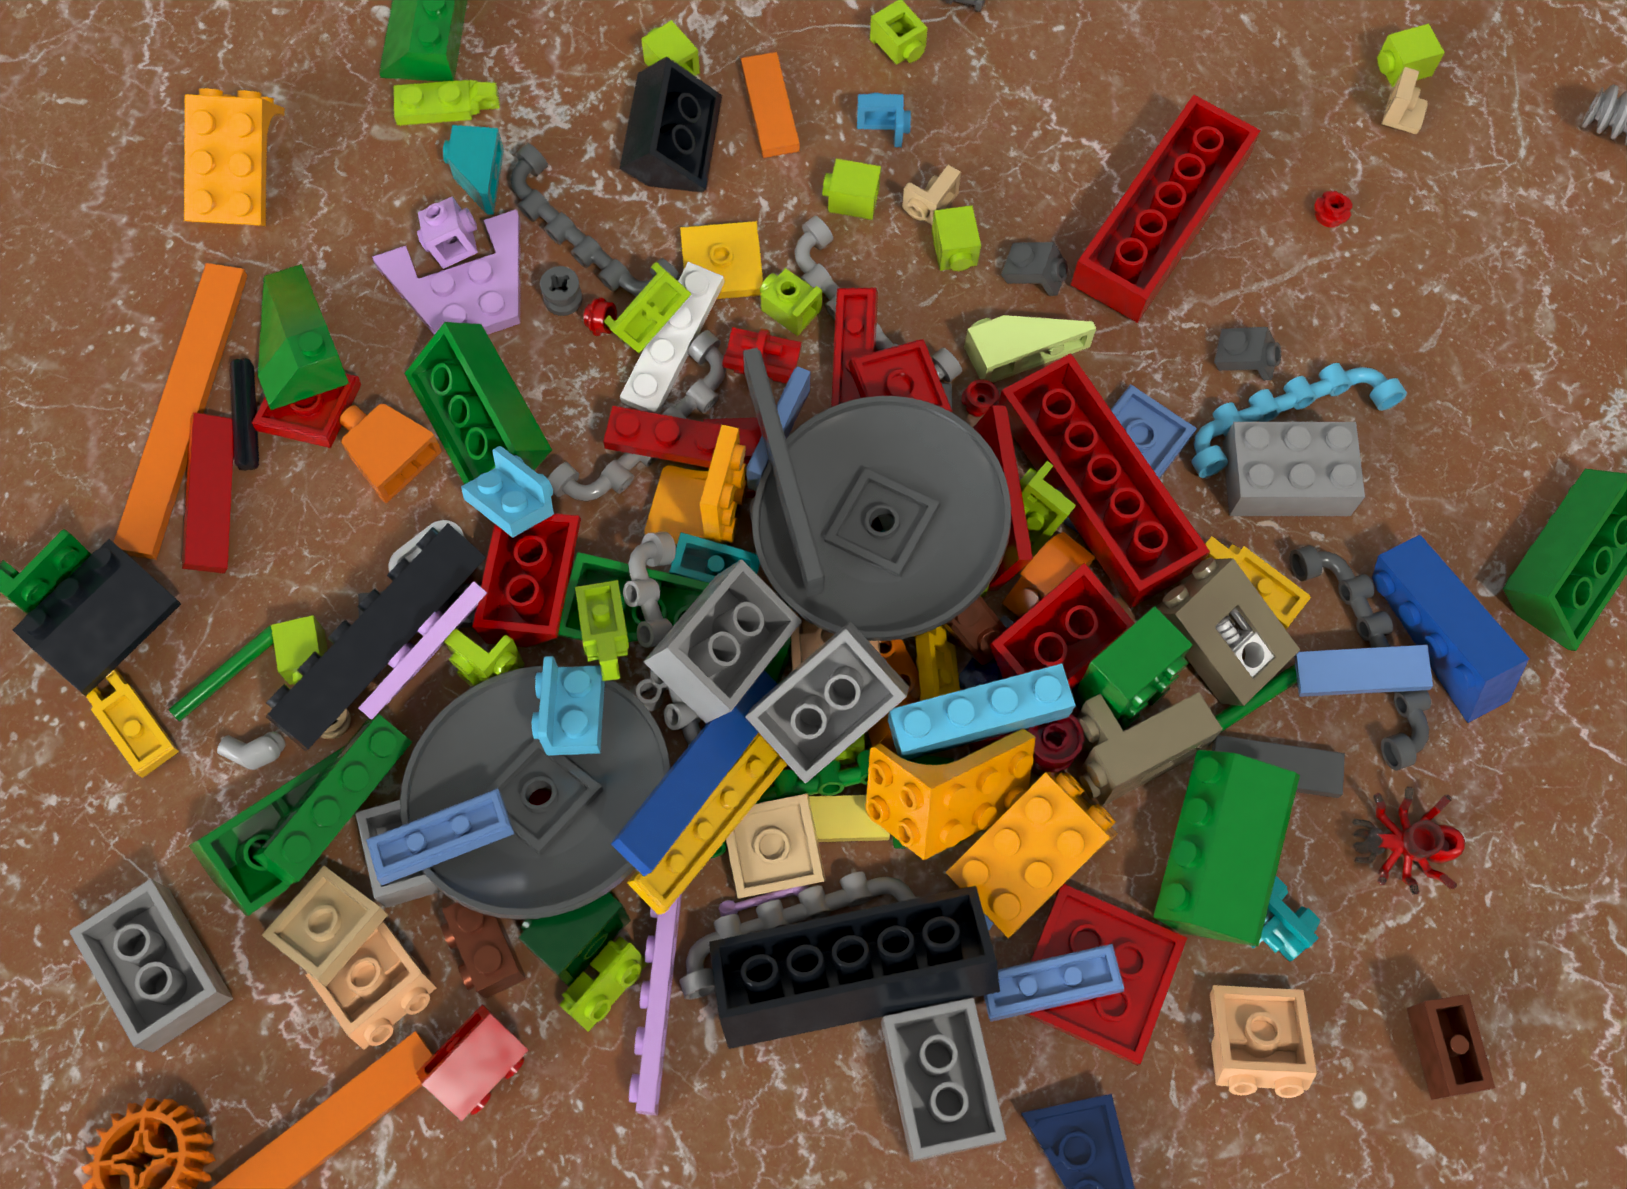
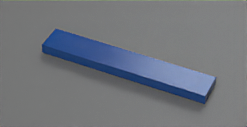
(689, 783)

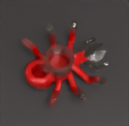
(1416, 842)

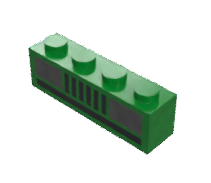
(332, 800)

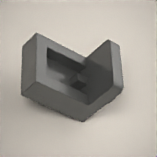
(1036, 265)
(1248, 350)

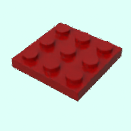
(1145, 959)

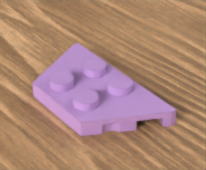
(412, 658)

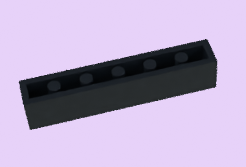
(375, 637)

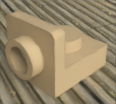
(1404, 107)
(937, 195)

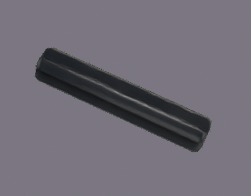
(243, 412)

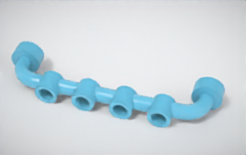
(1298, 395)

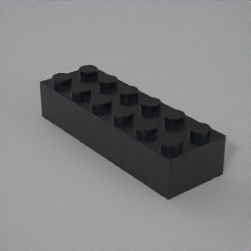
(853, 967)

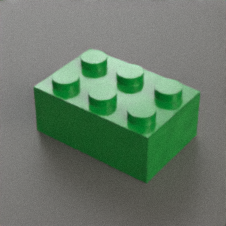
(1136, 668)

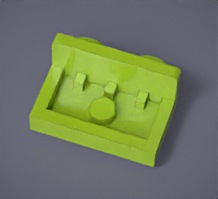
(476, 664)

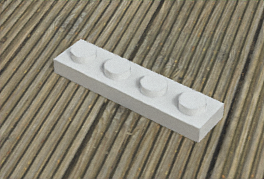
(668, 349)

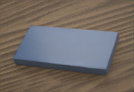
(1153, 429)

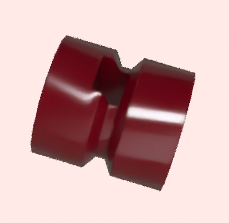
(1056, 745)

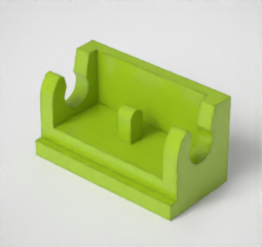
(649, 309)

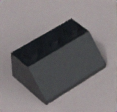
(671, 128)
(96, 617)

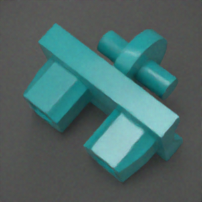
(1288, 930)

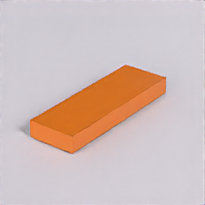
(770, 105)

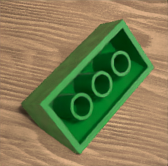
(423, 40)
(474, 401)
(1575, 560)
(1227, 848)

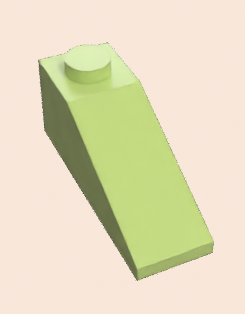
(1020, 343)

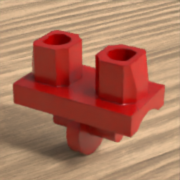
(778, 353)

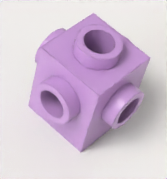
(447, 232)

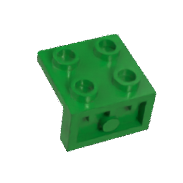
(43, 573)

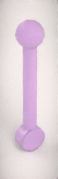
(730, 907)

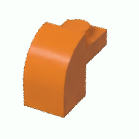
(1045, 571)

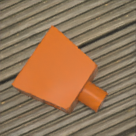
(387, 447)

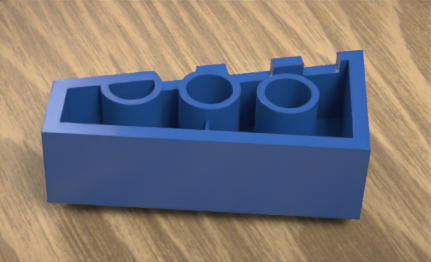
(1464, 642)

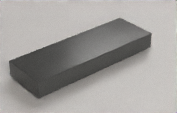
(1319, 770)

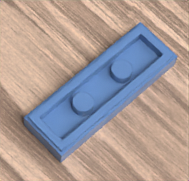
(788, 410)
(1363, 670)
(439, 837)
(1055, 982)

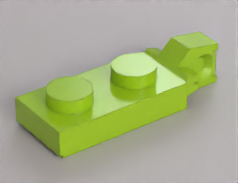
(443, 101)
(603, 626)

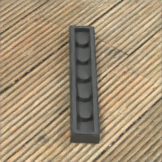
(784, 472)

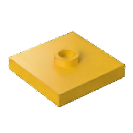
(728, 251)

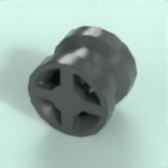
(561, 301)

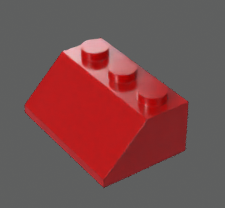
(527, 582)
(1063, 628)

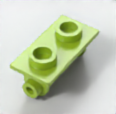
(592, 999)

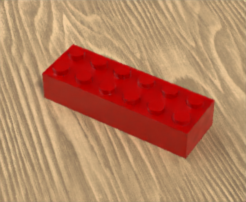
(1164, 208)
(1118, 497)

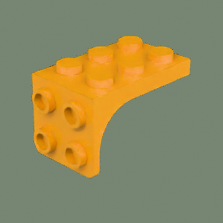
(226, 156)
(702, 500)
(947, 803)
(1033, 850)

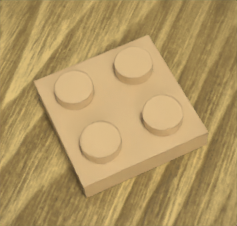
(775, 848)
(325, 925)

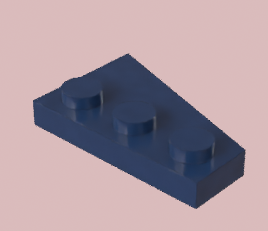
(1083, 1143)

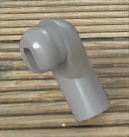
(255, 753)

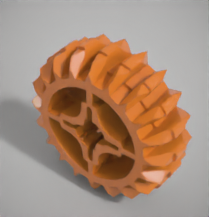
(141, 1137)

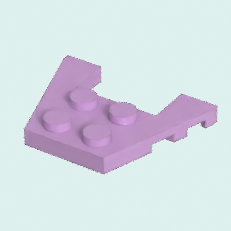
(473, 292)

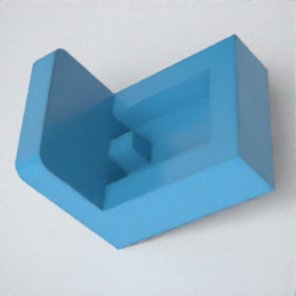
(884, 113)

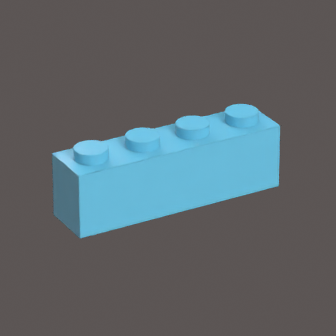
(981, 712)

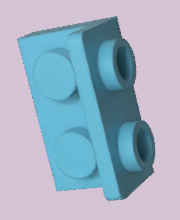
(510, 494)
(569, 709)

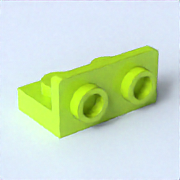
(1043, 506)

